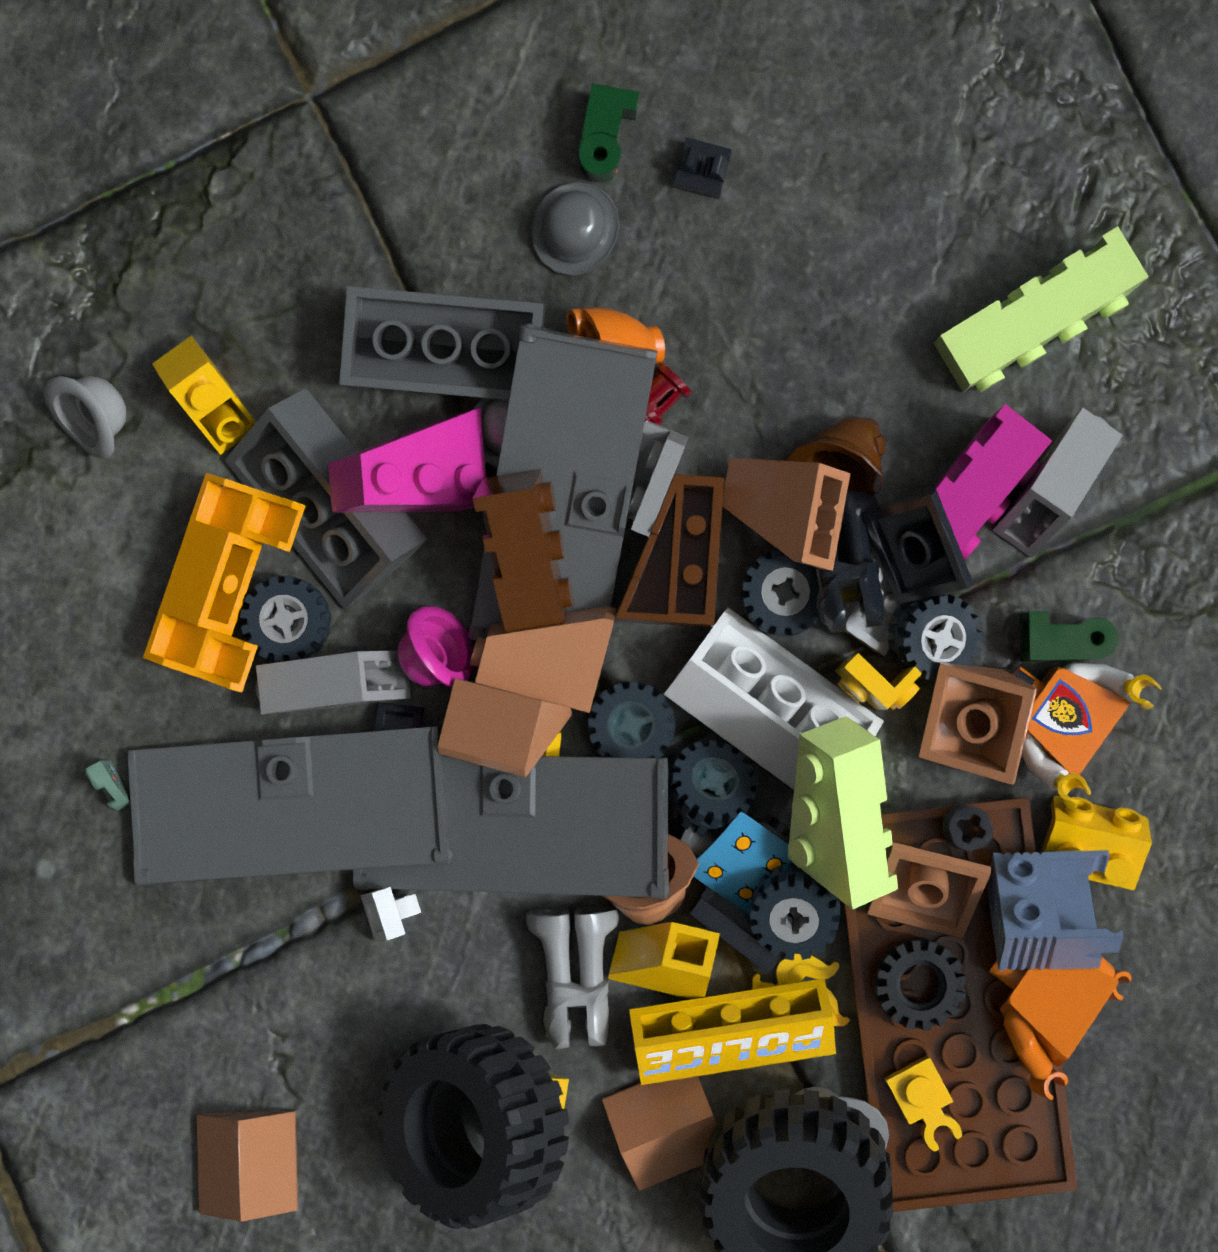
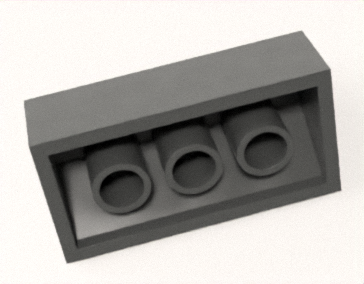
(433, 342)
(290, 458)

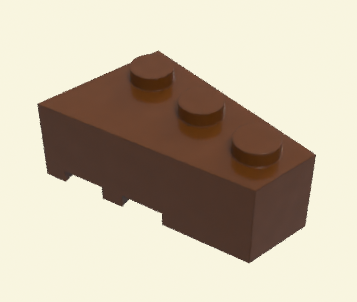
(524, 549)
(680, 560)

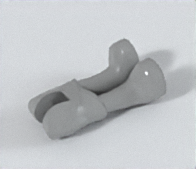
(553, 930)

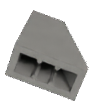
(1059, 483)
(331, 682)

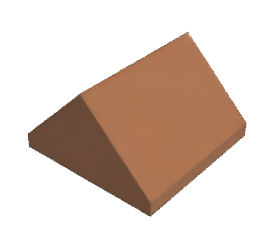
(978, 721)
(499, 727)
(932, 890)
(661, 1128)
(247, 1164)

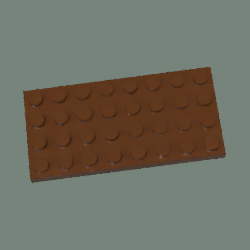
(1010, 1135)

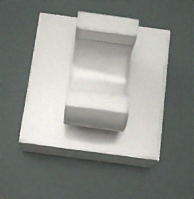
(386, 913)

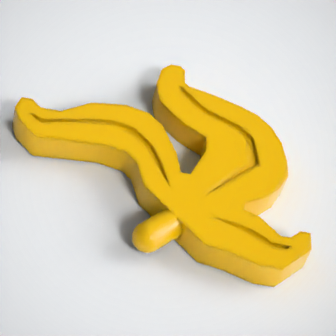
(796, 970)

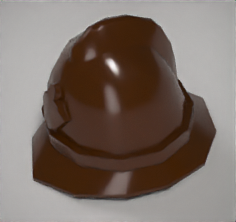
(850, 446)

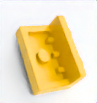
(865, 683)
(1102, 828)

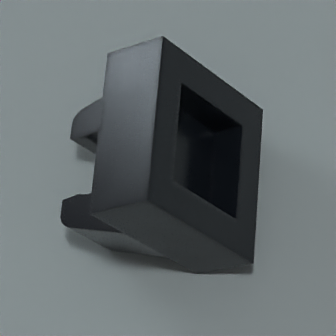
(702, 168)

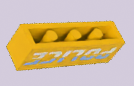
(733, 1031)

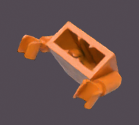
(1052, 1013)

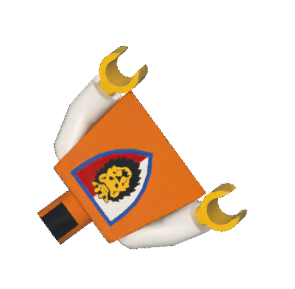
(1072, 719)

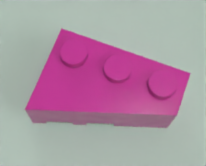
(987, 471)
(415, 472)

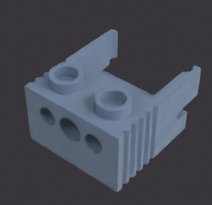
(1046, 911)

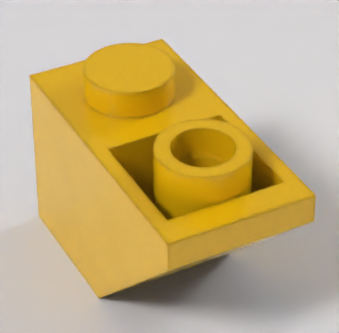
(204, 394)
(666, 959)

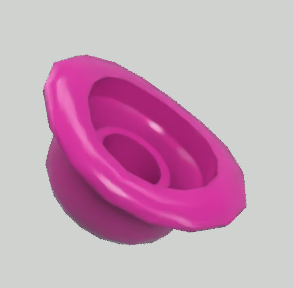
(435, 648)

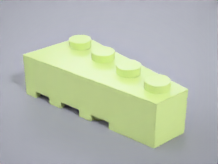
(1041, 312)

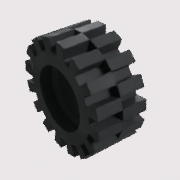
(946, 997)

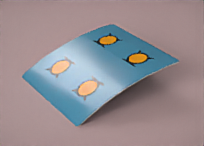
(740, 860)

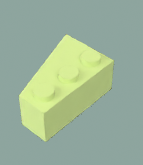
(838, 812)

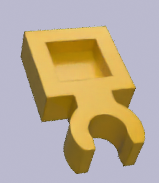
(921, 1096)

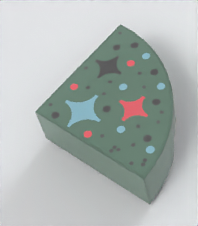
(105, 776)

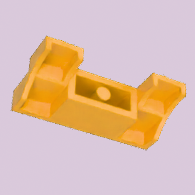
(213, 578)

